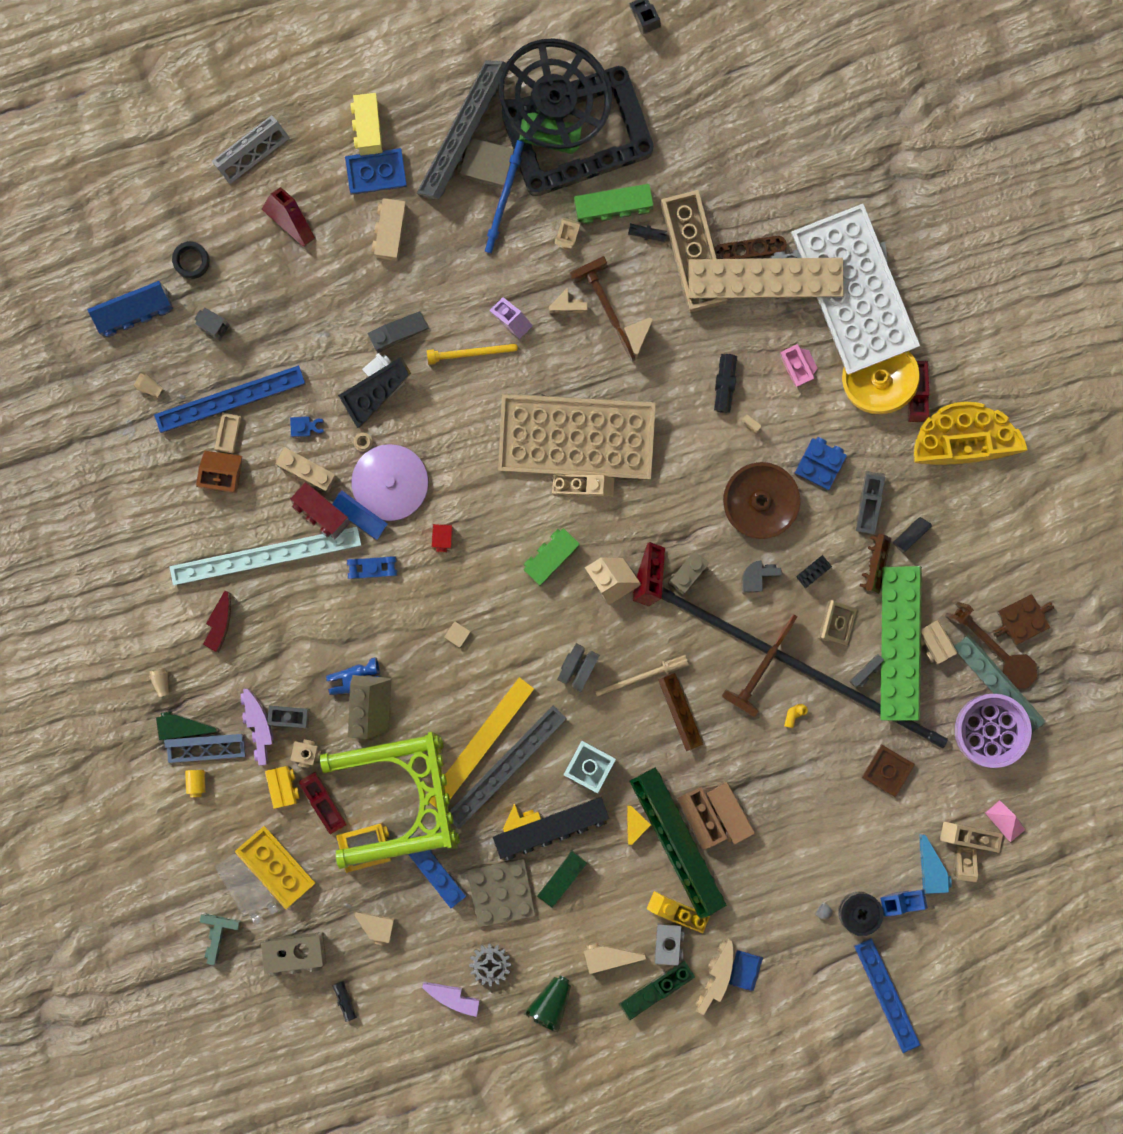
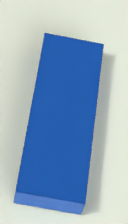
(360, 515)

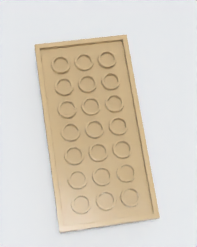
(576, 436)

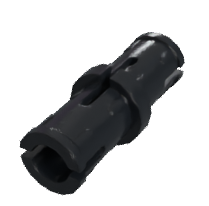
(647, 232)
(344, 1001)

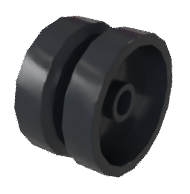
(871, 917)

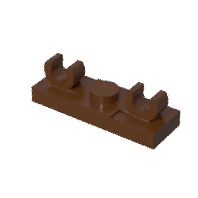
(877, 563)

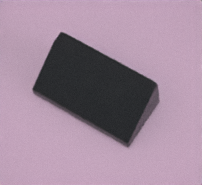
(912, 534)

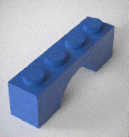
(438, 877)

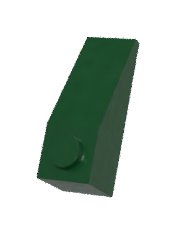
(177, 726)
(562, 878)

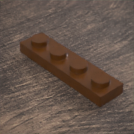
(680, 712)

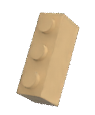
(389, 229)
(306, 470)

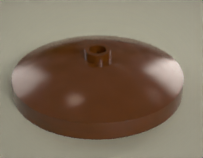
(779, 495)

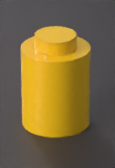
(195, 782)

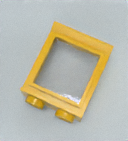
(364, 836)

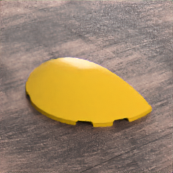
(966, 435)

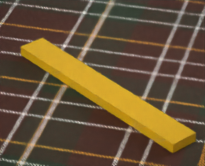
(485, 737)

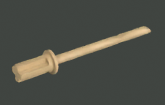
(667, 667)

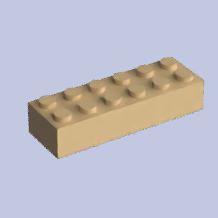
(689, 240)

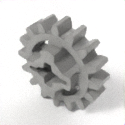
(490, 956)

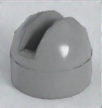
(824, 911)

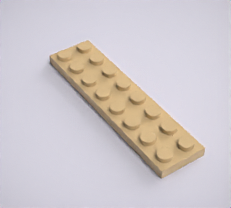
(765, 278)

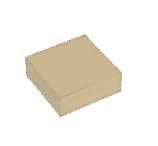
(751, 423)
(457, 634)

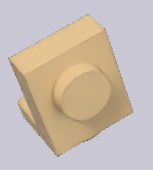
(567, 233)

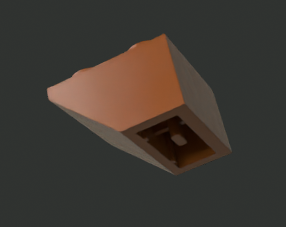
(219, 472)

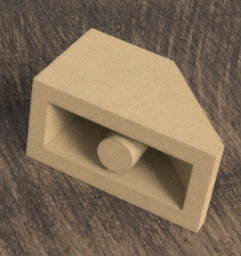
(376, 927)

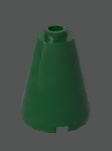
(550, 1004)

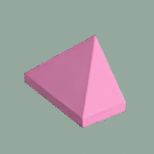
(1005, 821)

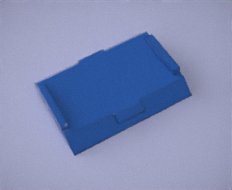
(745, 970)

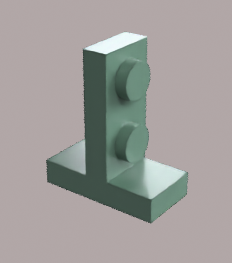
(216, 934)

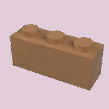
(729, 813)
(702, 818)

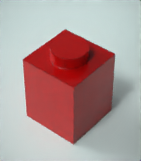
(442, 537)

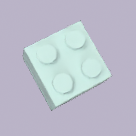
(589, 766)

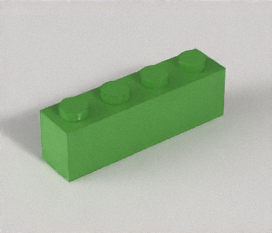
(613, 203)

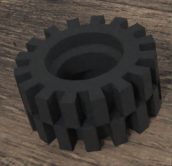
(813, 571)

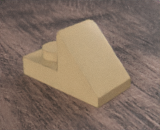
(561, 305)
(966, 864)

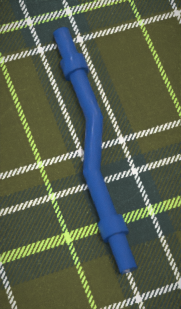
(515, 160)

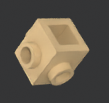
(298, 753)

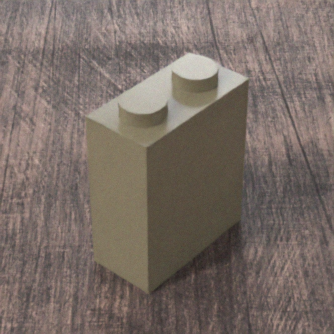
(485, 163)
(688, 573)

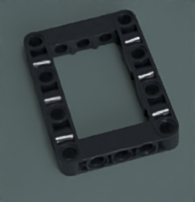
(592, 165)

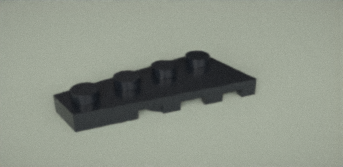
(373, 391)

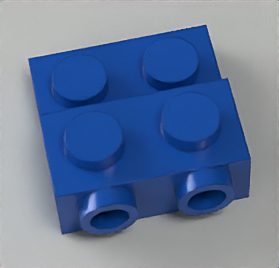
(821, 463)

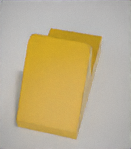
(514, 820)

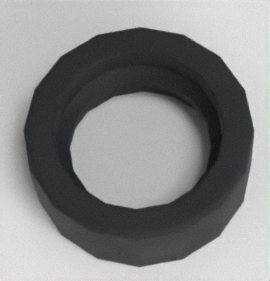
(176, 260)

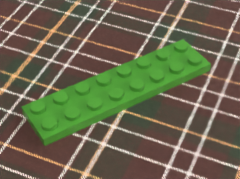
(901, 643)

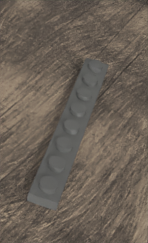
(506, 766)

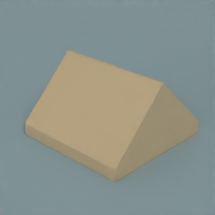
(637, 334)
(837, 623)

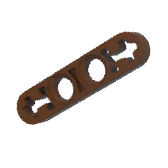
(749, 247)

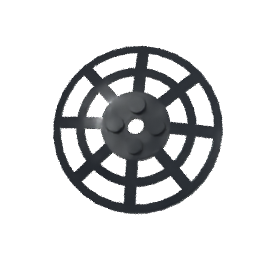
(559, 85)

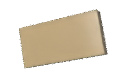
(228, 433)

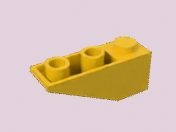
(676, 912)

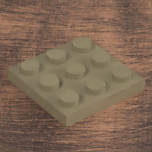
(501, 892)

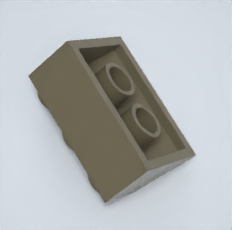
(369, 706)

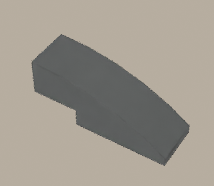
(870, 502)

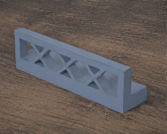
(202, 741)

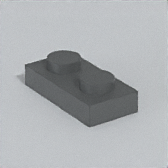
(861, 677)

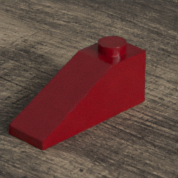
(650, 575)

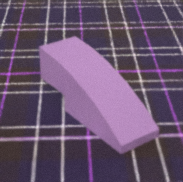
(452, 998)

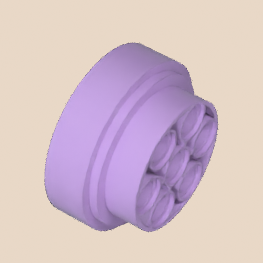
(1018, 729)

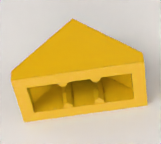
(635, 824)

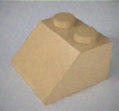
(612, 578)

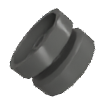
(578, 667)

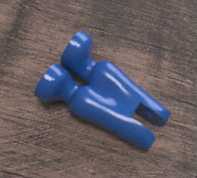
(371, 668)

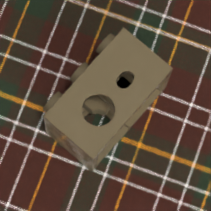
(283, 954)

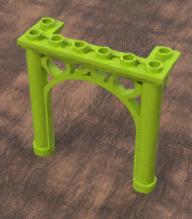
(404, 844)

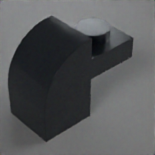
(645, 16)

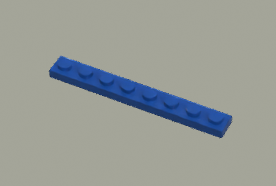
(229, 399)

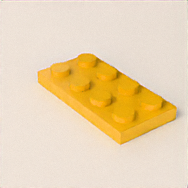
(274, 867)

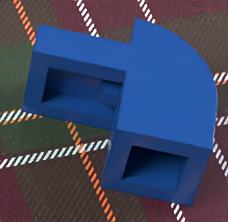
(903, 902)

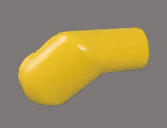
(793, 713)

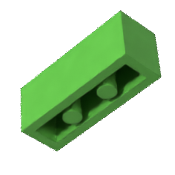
(552, 139)
(550, 556)

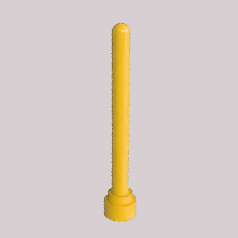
(435, 356)

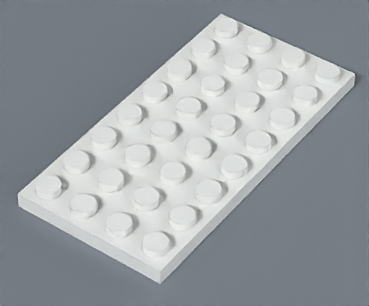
(870, 317)

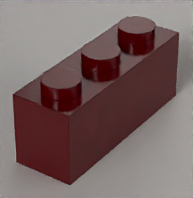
(319, 511)

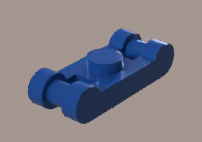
(372, 567)

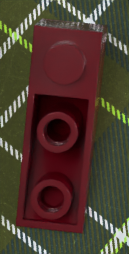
(287, 214)

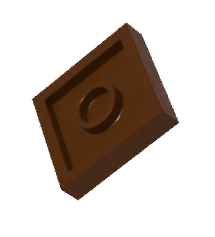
(888, 770)

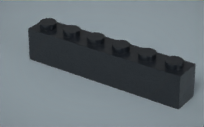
(551, 827)

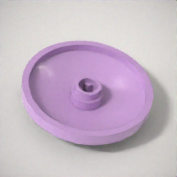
(390, 482)

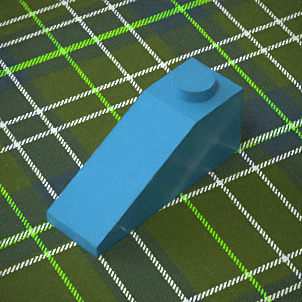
(934, 875)

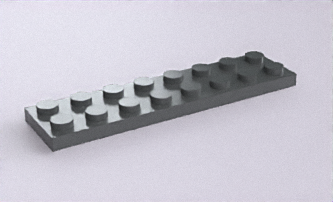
(462, 130)

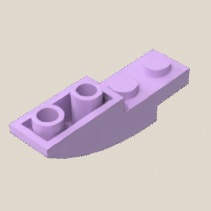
(256, 717)

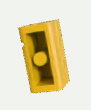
(282, 787)

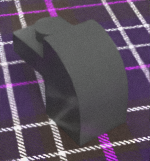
(753, 576)

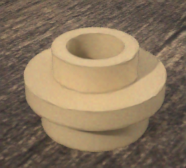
(358, 438)

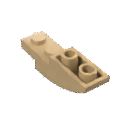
(720, 968)

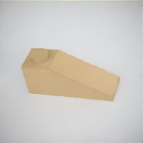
(971, 837)
(608, 957)

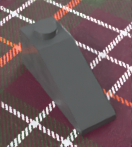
(397, 331)

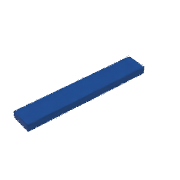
(887, 995)

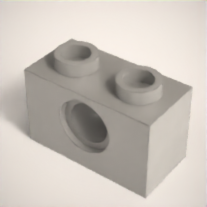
(664, 955)

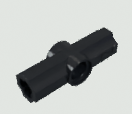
(725, 383)

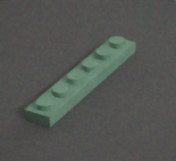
(994, 677)

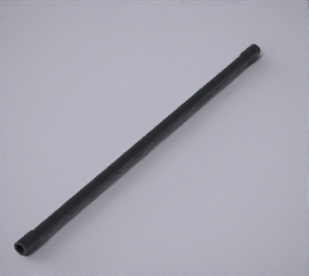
(670, 597)

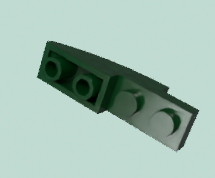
(656, 990)

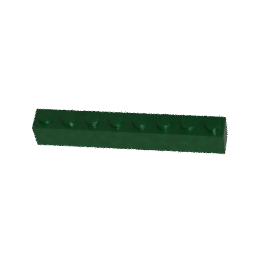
(678, 843)

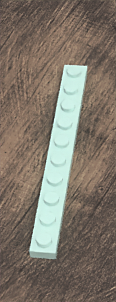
(263, 556)

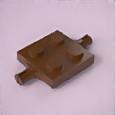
(1023, 619)

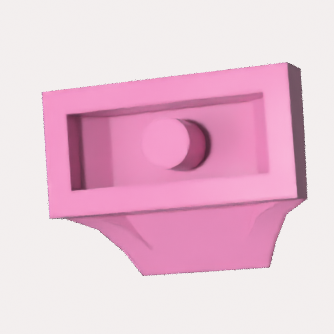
(799, 364)

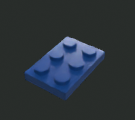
(376, 171)

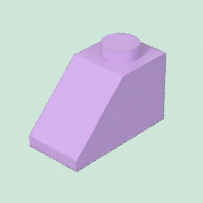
(511, 317)

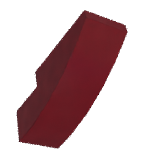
(919, 405)
(219, 621)
(322, 802)

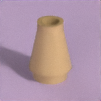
(147, 385)
(159, 679)

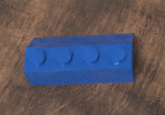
(131, 309)

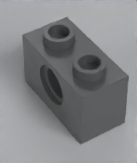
(211, 323)
(288, 716)

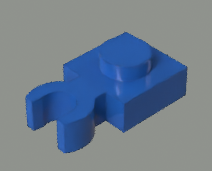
(302, 426)

